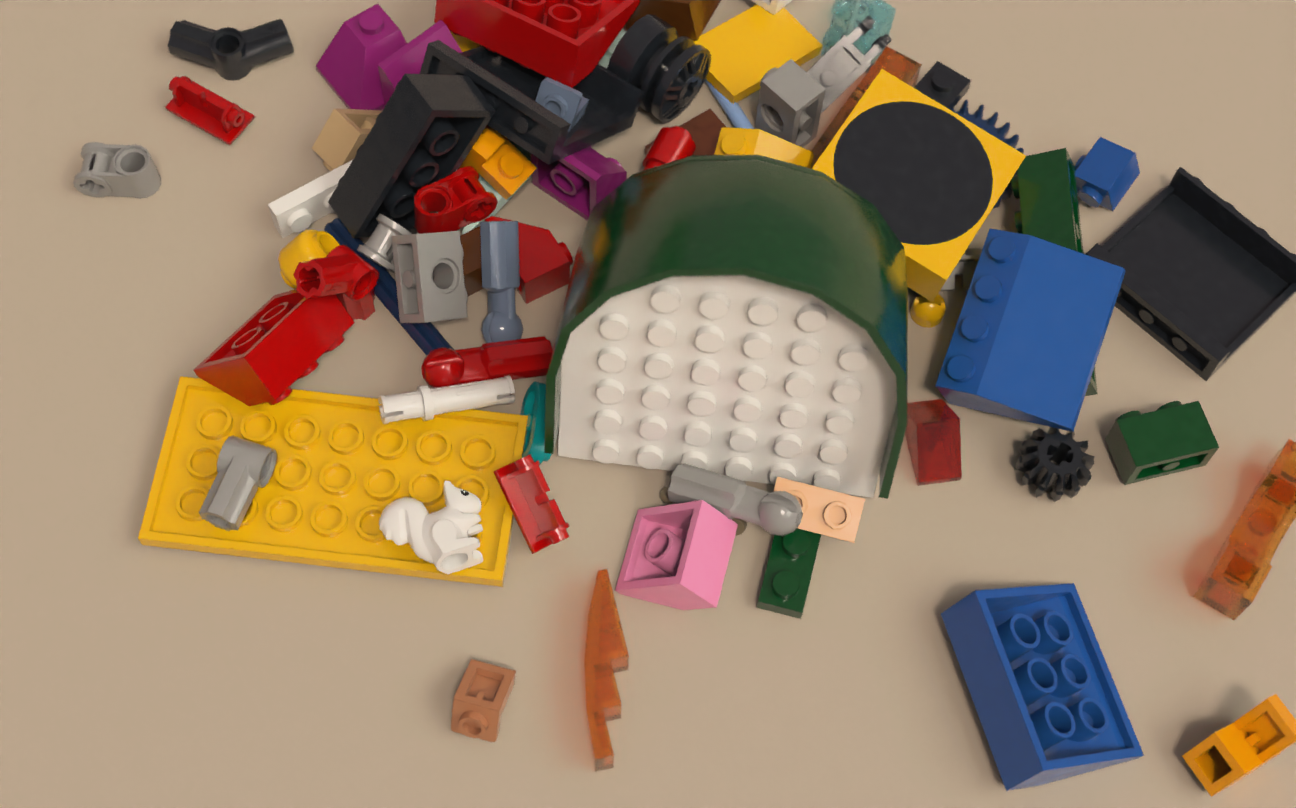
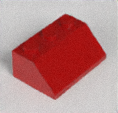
(276, 347)

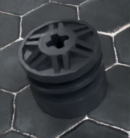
(661, 66)

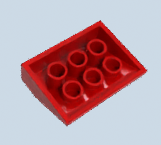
(547, 36)

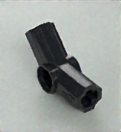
(229, 49)

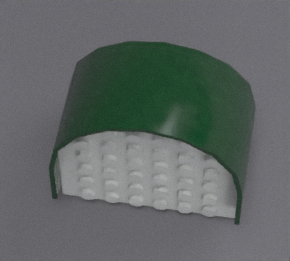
(735, 328)

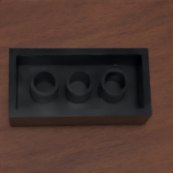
(413, 143)

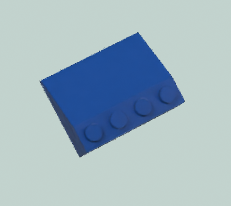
(1029, 330)
(1039, 684)

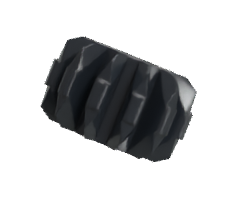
(1046, 476)

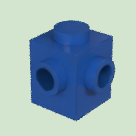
(1105, 174)

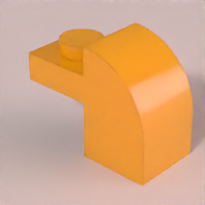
(499, 162)
(1243, 745)

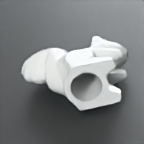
(441, 535)

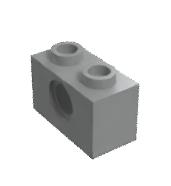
(790, 104)
(415, 262)

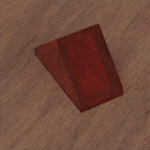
(934, 442)

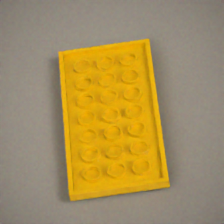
(331, 479)

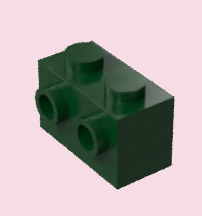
(1161, 441)

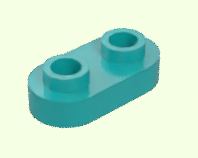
(534, 407)

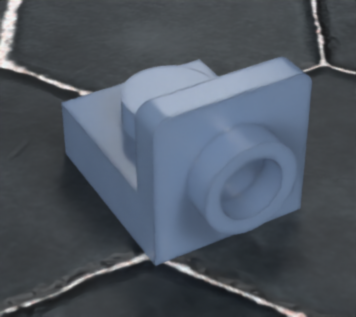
(562, 101)

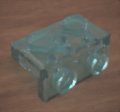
(850, 13)

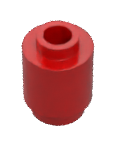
(669, 145)

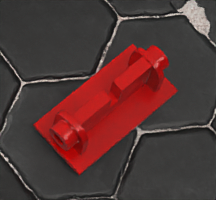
(207, 110)
(527, 497)

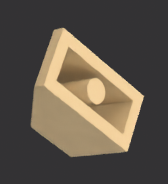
(344, 135)

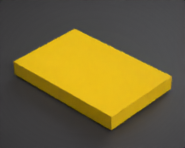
(751, 46)

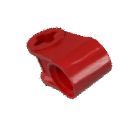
(457, 199)

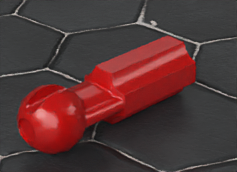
(492, 360)

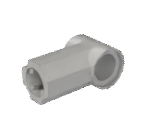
(240, 470)

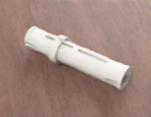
(435, 401)

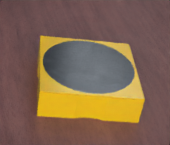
(923, 173)

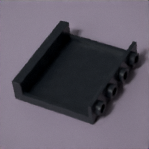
(527, 123)
(1198, 273)

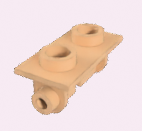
(825, 510)

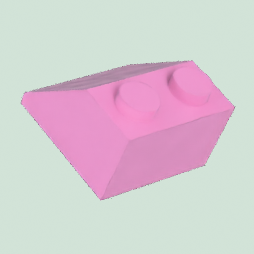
(678, 555)

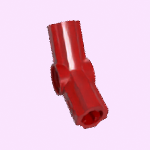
(340, 274)

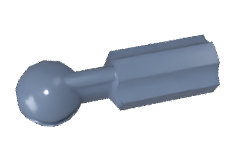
(500, 279)

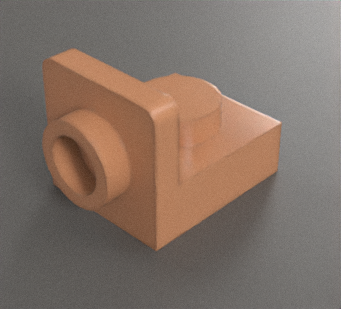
(481, 700)

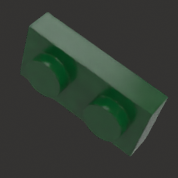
(789, 573)

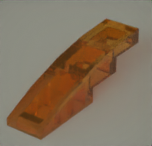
(604, 656)

